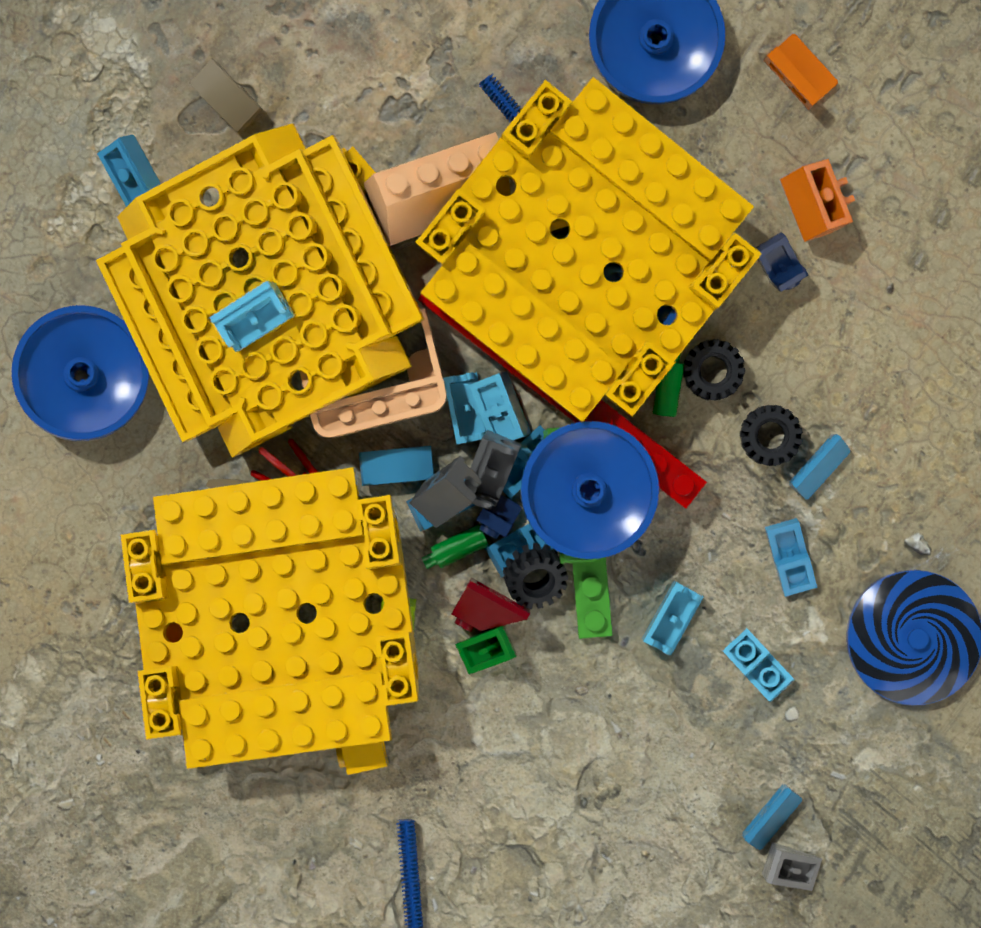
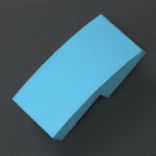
(758, 665)

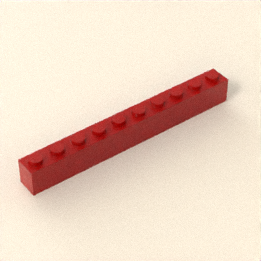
(673, 476)

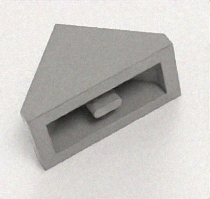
(791, 867)

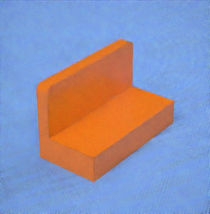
(801, 71)

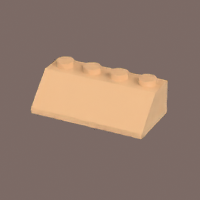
(416, 191)

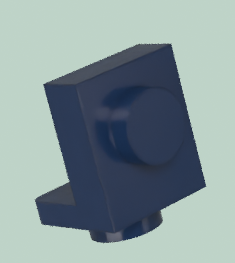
(780, 263)
(499, 518)

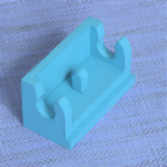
(252, 316)
(500, 406)
(463, 409)
(672, 618)

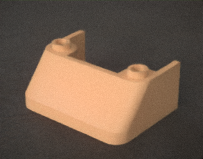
(388, 405)

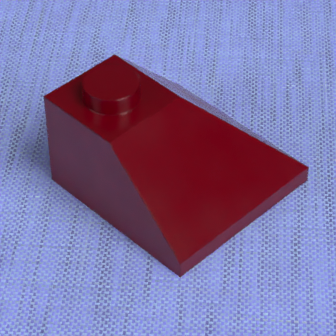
(486, 608)

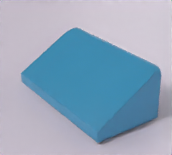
(128, 168)
(820, 466)
(771, 817)

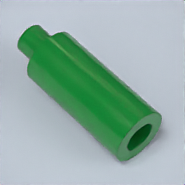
(668, 391)
(456, 548)

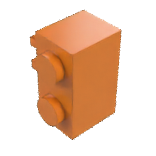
(817, 199)

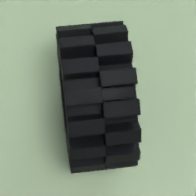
(733, 377)
(785, 450)
(527, 562)

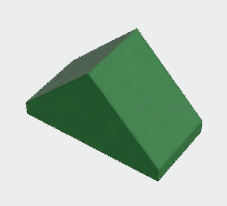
(486, 649)

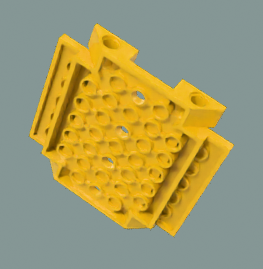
(626, 202)
(305, 232)
(266, 555)

